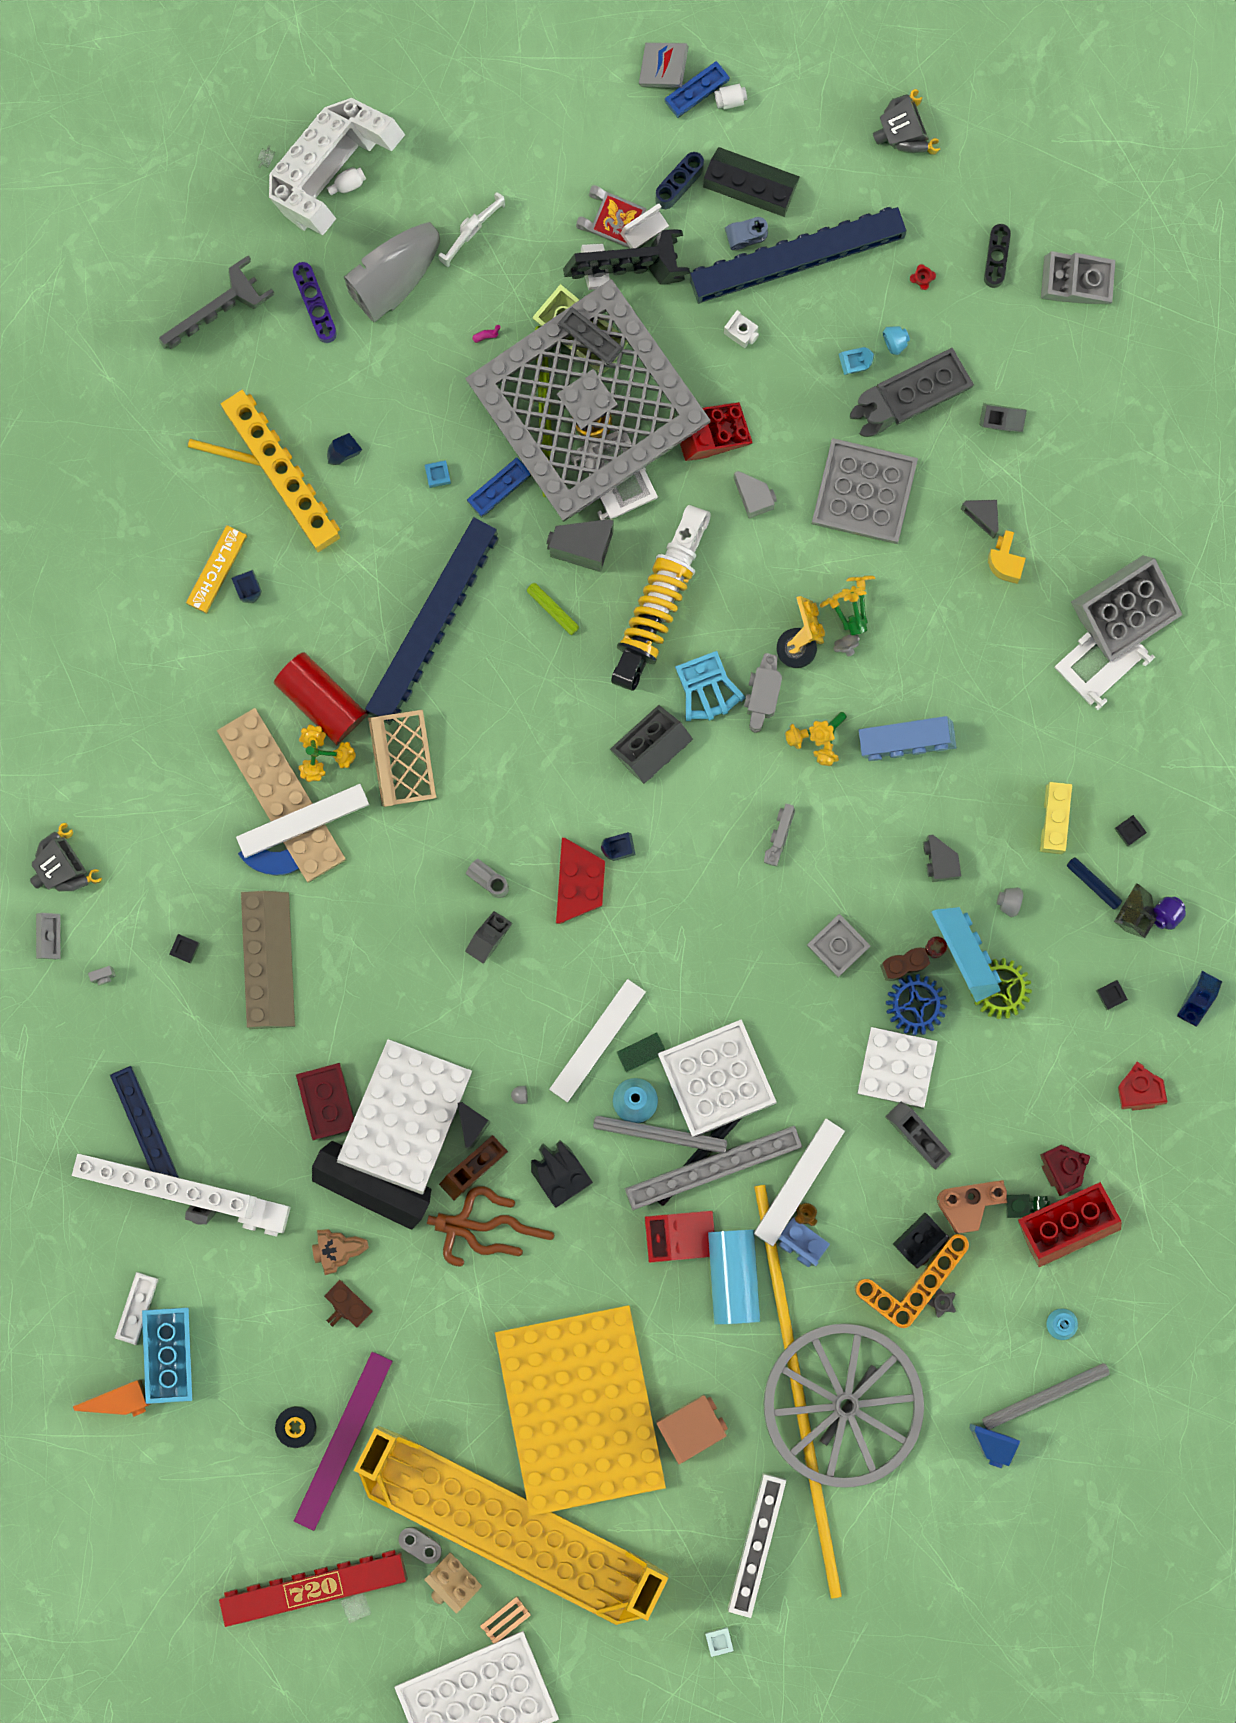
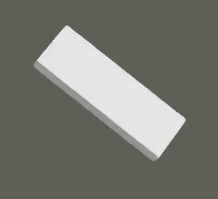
(138, 1300)

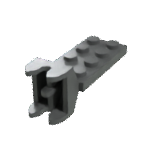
(240, 290)
(911, 392)

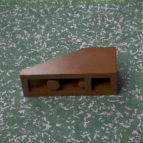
(472, 1168)

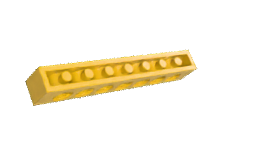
(242, 403)

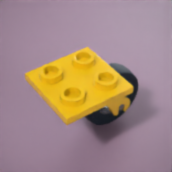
(799, 645)

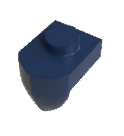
(342, 449)
(247, 586)
(618, 846)

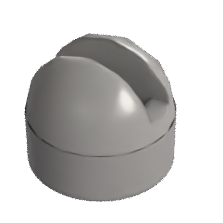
(519, 1095)

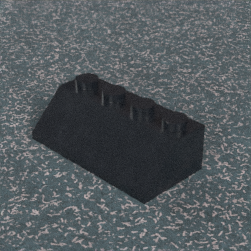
(750, 181)

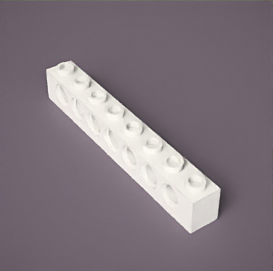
(164, 1186)

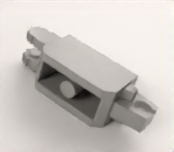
(765, 692)

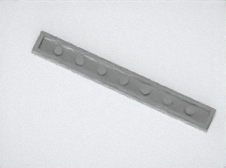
(713, 1167)

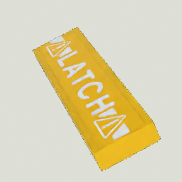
(216, 569)

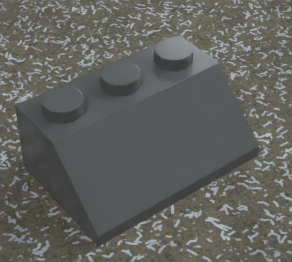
(651, 744)

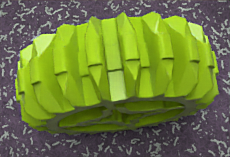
(1011, 1006)

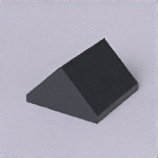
(472, 1125)

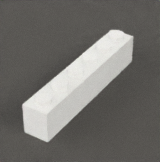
(756, 1545)

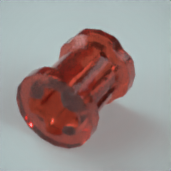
(939, 941)

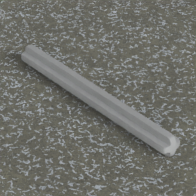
(660, 1134)
(1045, 1396)

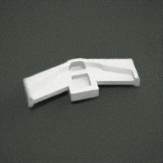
(470, 227)

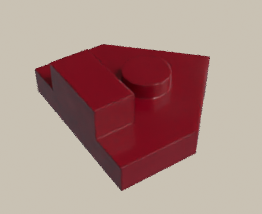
(1064, 1168)

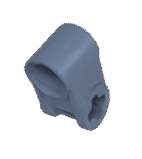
(744, 233)

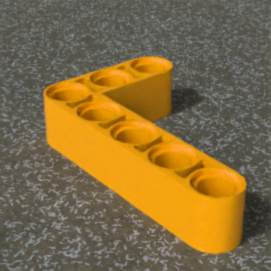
(918, 1287)

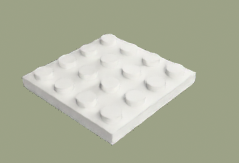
(717, 1078)

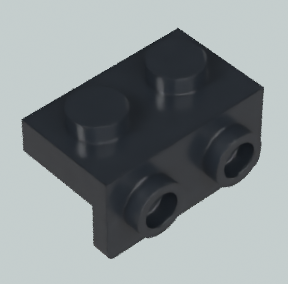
(921, 1241)

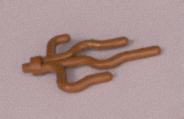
(456, 1226)

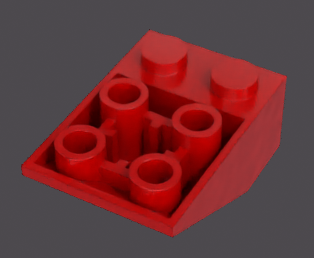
(722, 434)
(678, 1236)

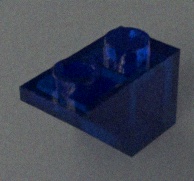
(1199, 998)

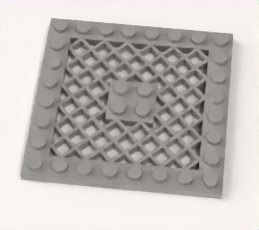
(587, 402)

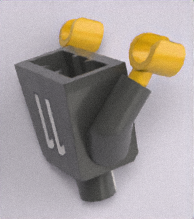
(904, 126)
(58, 865)

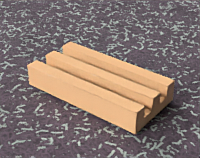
(489, 1632)

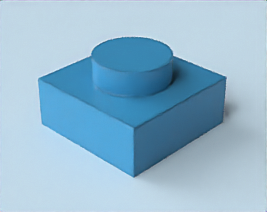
(437, 474)

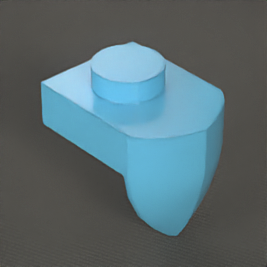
(856, 360)

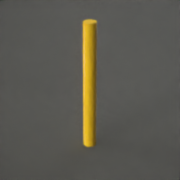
(225, 452)

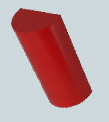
(319, 697)

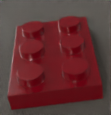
(325, 1101)

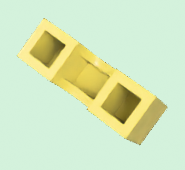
(1056, 818)

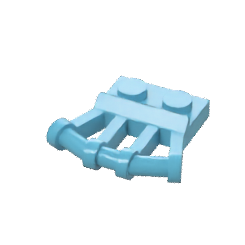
(702, 673)

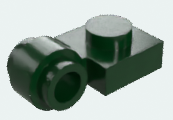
(1020, 1205)

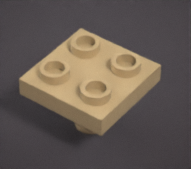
(452, 1583)

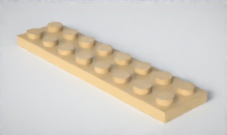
(278, 791)

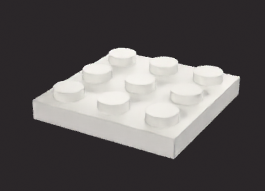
(897, 1067)

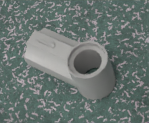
(486, 878)

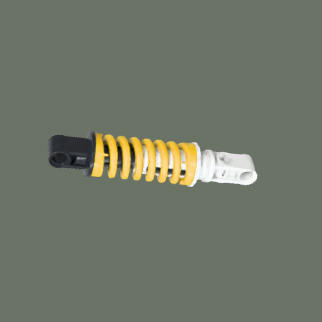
(658, 599)

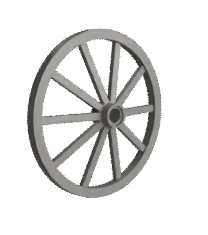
(907, 1442)

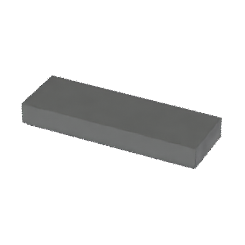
(590, 336)

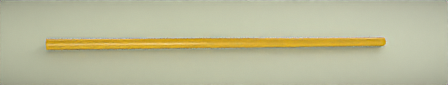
(799, 1400)

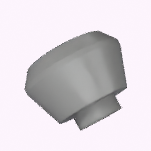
(1010, 901)

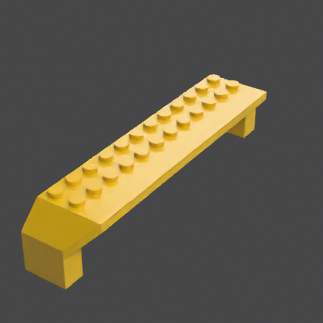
(501, 1529)

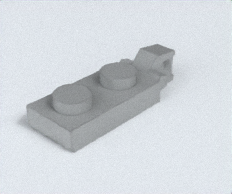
(779, 836)

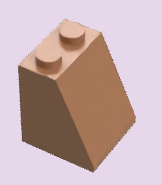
(692, 1428)

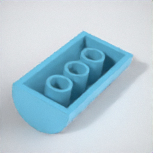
(734, 1277)
(167, 1355)

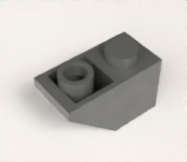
(1002, 417)
(943, 860)
(488, 937)

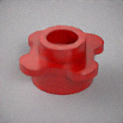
(923, 271)

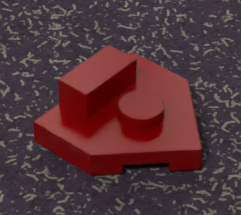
(1141, 1089)

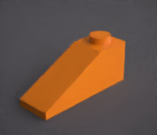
(121, 1401)

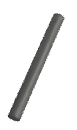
(831, 1431)

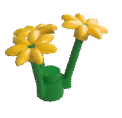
(858, 621)

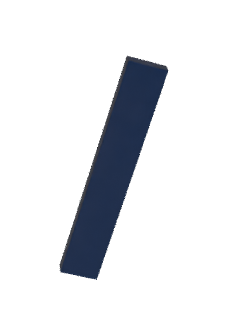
(143, 1122)

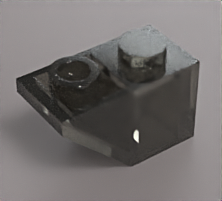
(1137, 912)

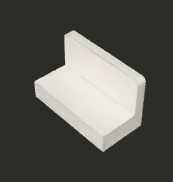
(644, 227)

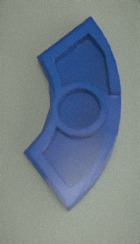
(271, 862)

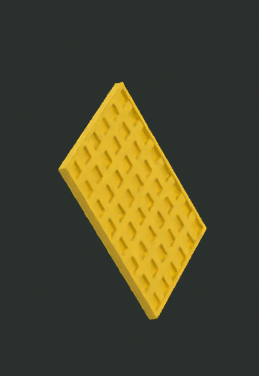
(579, 1410)

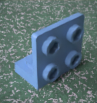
(803, 1242)

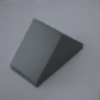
(983, 513)

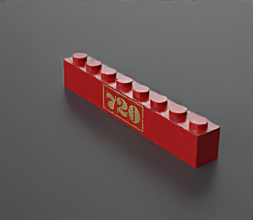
(312, 1589)

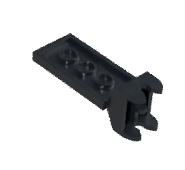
(658, 258)

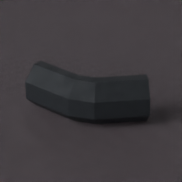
(369, 1191)

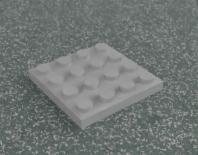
(864, 491)

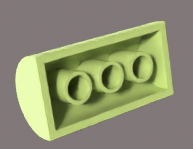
(559, 302)

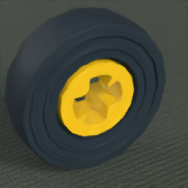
(307, 1427)

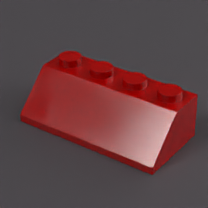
(1070, 1224)

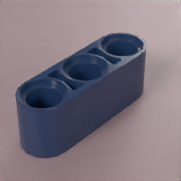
(683, 171)

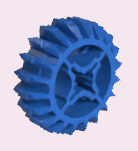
(913, 994)

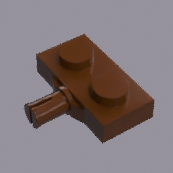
(346, 1305)

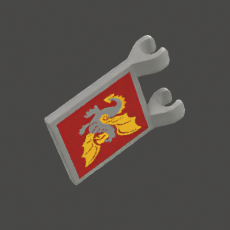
(611, 216)

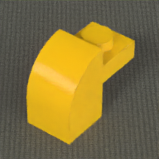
(1005, 565)

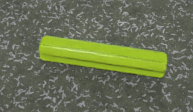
(552, 608)

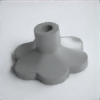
(847, 644)

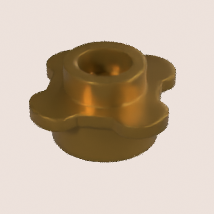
(806, 1214)

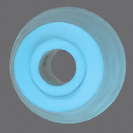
(632, 1111)

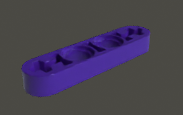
(316, 301)

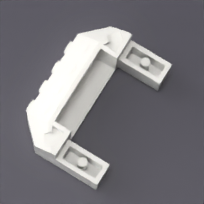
(321, 154)

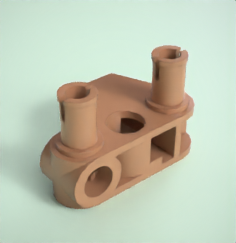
(966, 1214)

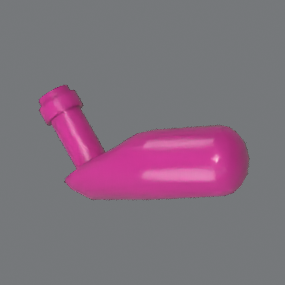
(486, 334)

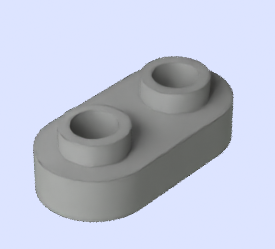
(420, 1544)

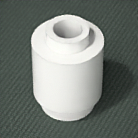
(730, 96)

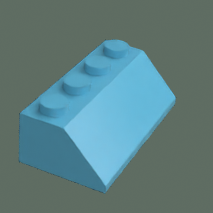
(967, 953)

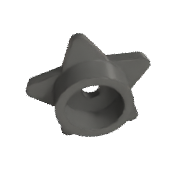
(946, 1307)

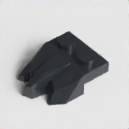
(559, 1173)

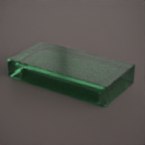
(641, 1052)

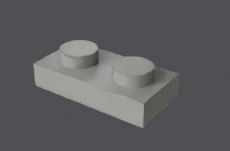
(47, 936)

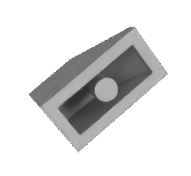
(754, 494)

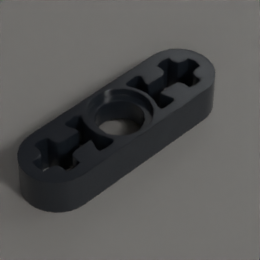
(989, 261)

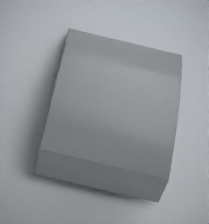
(1078, 278)

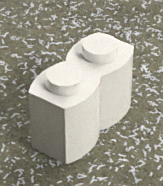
(268, 1216)

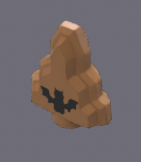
(335, 1249)

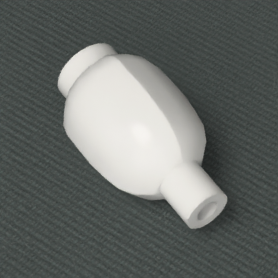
(347, 181)

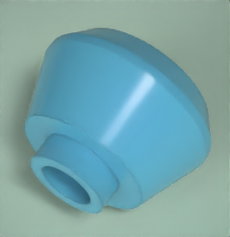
(896, 339)
(1058, 1318)

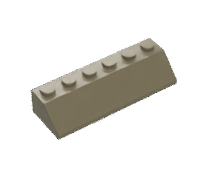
(267, 959)

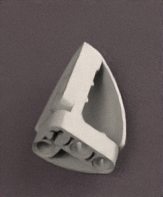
(392, 270)

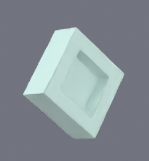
(719, 1641)

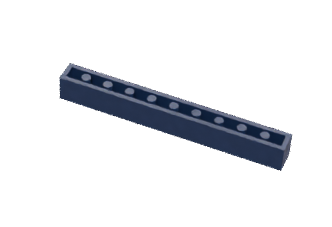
(797, 255)
(433, 619)

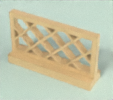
(382, 758)

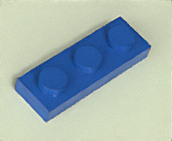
(697, 89)
(499, 487)

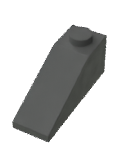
(918, 1134)

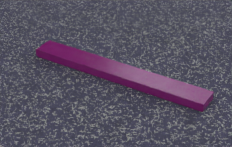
(343, 1441)

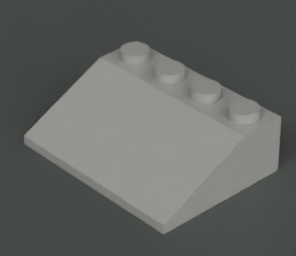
(1127, 607)

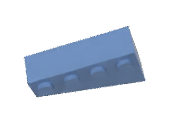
(907, 738)

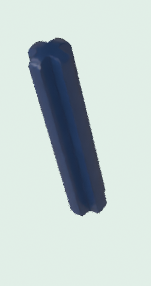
(1094, 883)

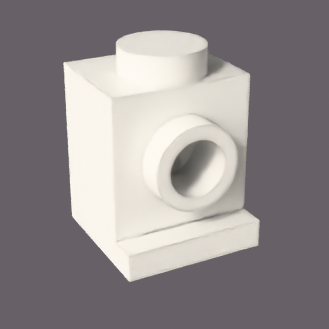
(742, 338)

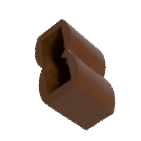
(911, 962)

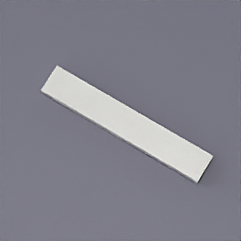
(302, 820)
(597, 1040)
(799, 1182)

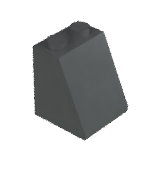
(582, 543)

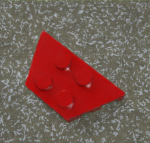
(579, 882)

